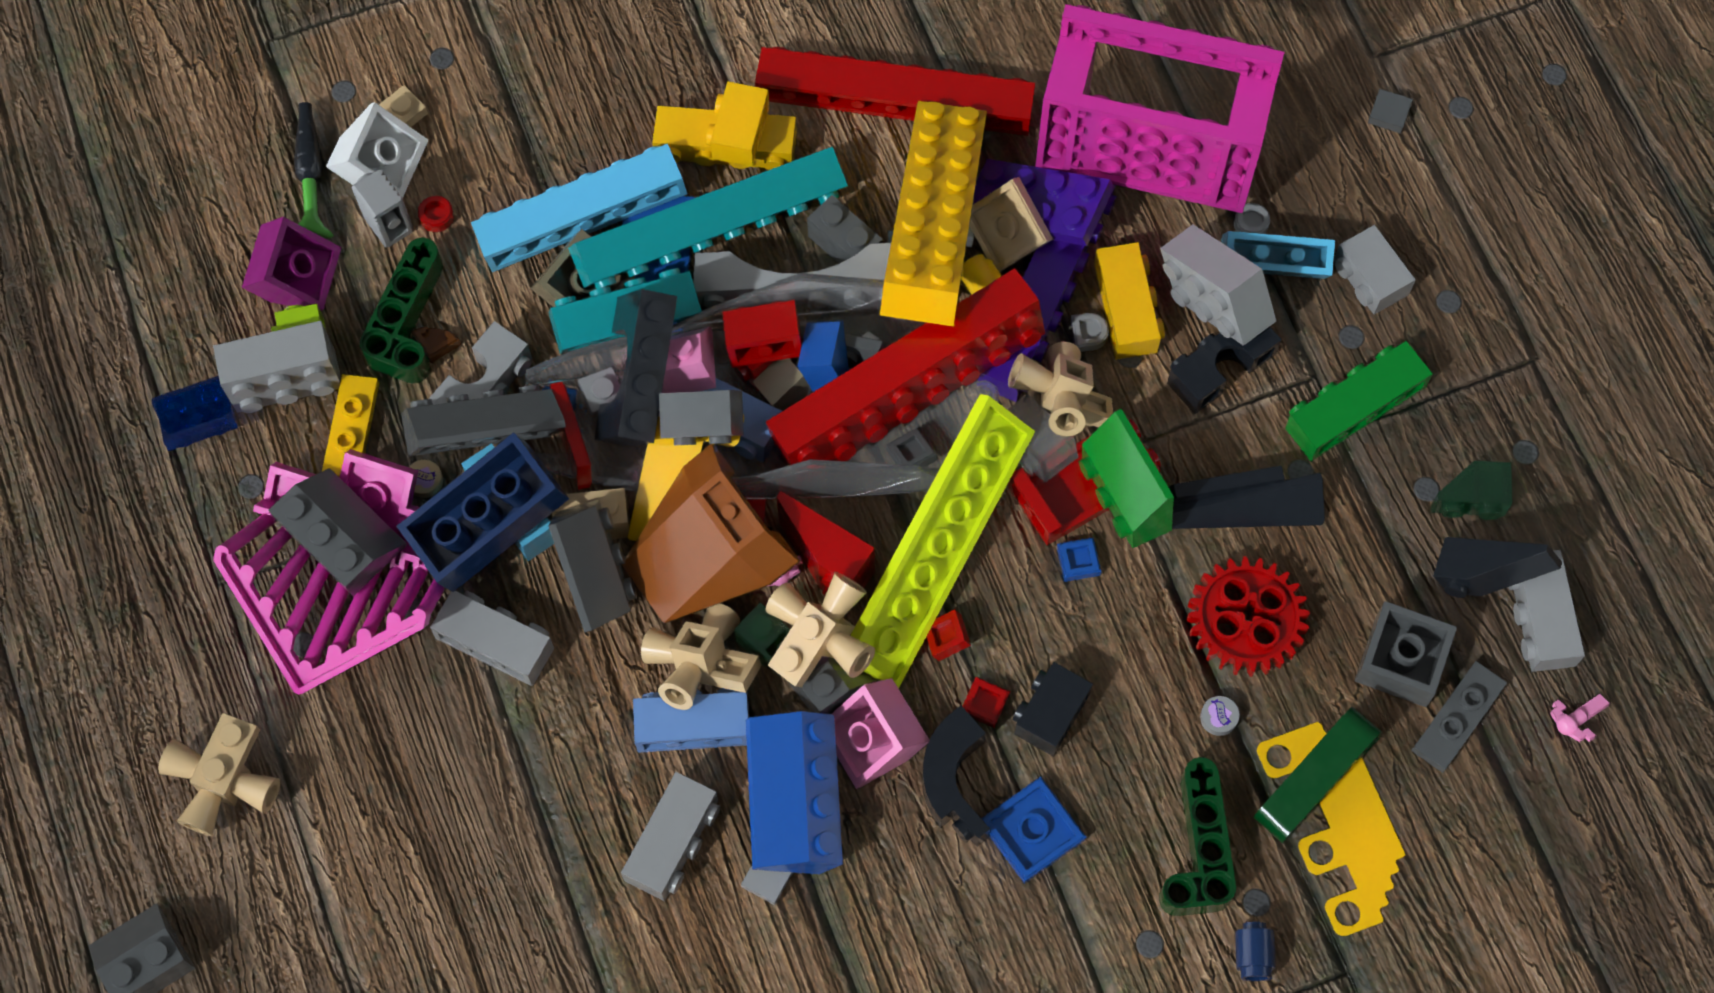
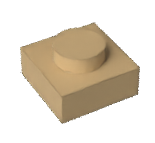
(405, 106)

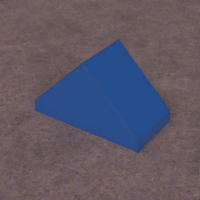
(823, 353)

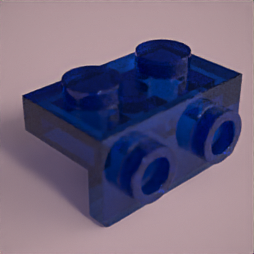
(194, 413)

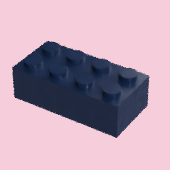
(482, 512)

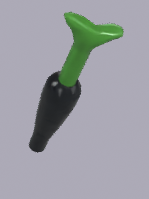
(309, 169)

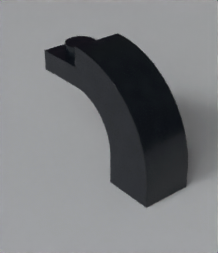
(947, 749)

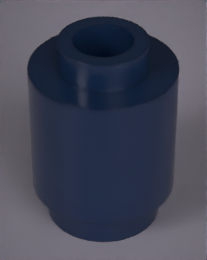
(1255, 951)

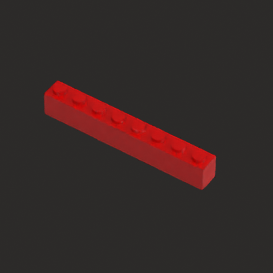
(889, 88)

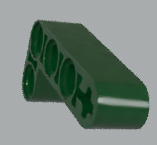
(409, 306)
(1317, 774)
(1201, 835)

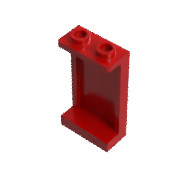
(1064, 500)

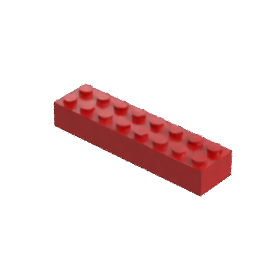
(910, 375)

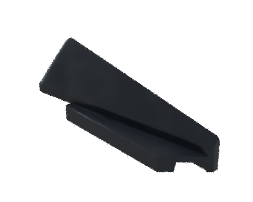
(1249, 500)

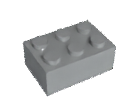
(1218, 284)
(277, 367)

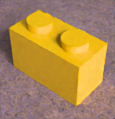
(739, 123)

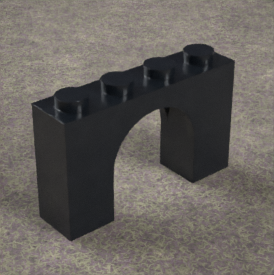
(633, 413)

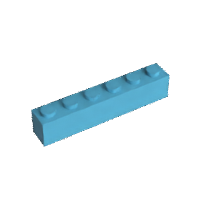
(584, 204)

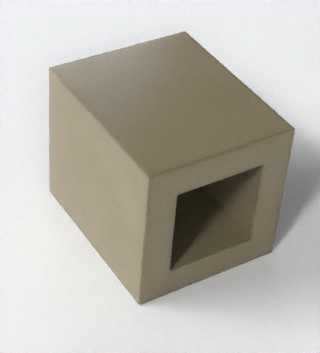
(783, 383)

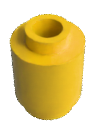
(978, 273)

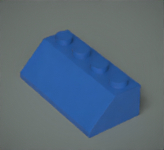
(794, 792)

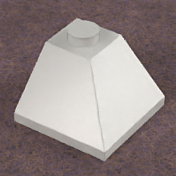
(378, 143)

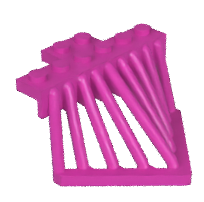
(389, 493)

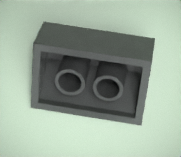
(337, 529)
(592, 564)

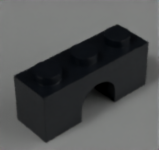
(1196, 375)

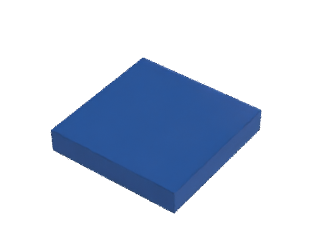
(1033, 830)

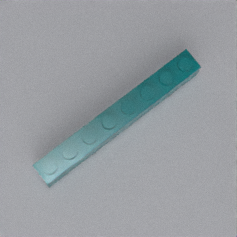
(706, 218)

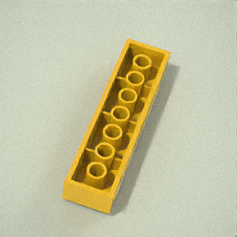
(933, 214)

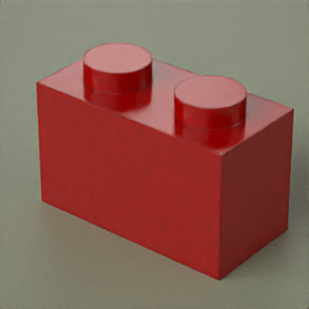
(762, 333)

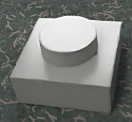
(599, 388)

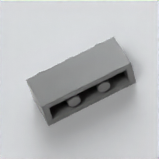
(1548, 621)
(493, 636)
(671, 837)

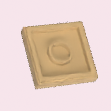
(1008, 225)

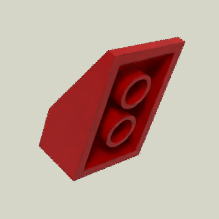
(824, 544)

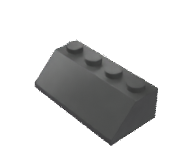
(480, 421)

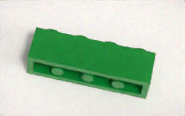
(1357, 400)

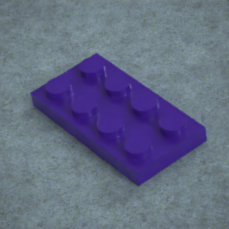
(1065, 200)

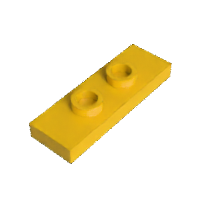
(351, 419)

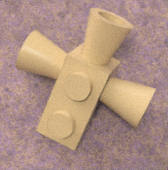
(1063, 388)
(818, 631)
(700, 657)
(219, 774)

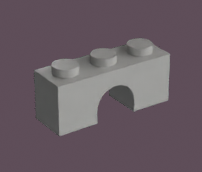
(503, 357)

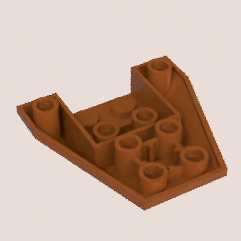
(705, 543)

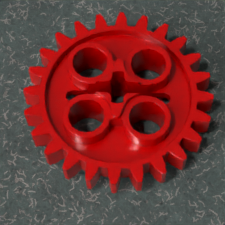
(1253, 585)

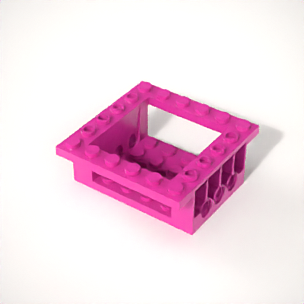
(1148, 146)

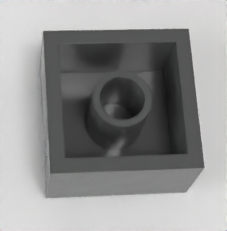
(1405, 654)

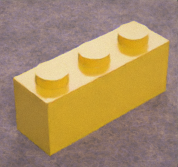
(1128, 300)

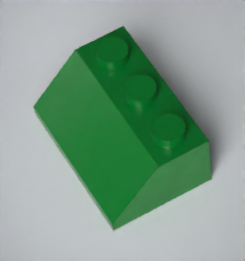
(1127, 481)

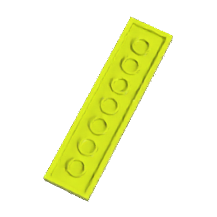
(941, 537)

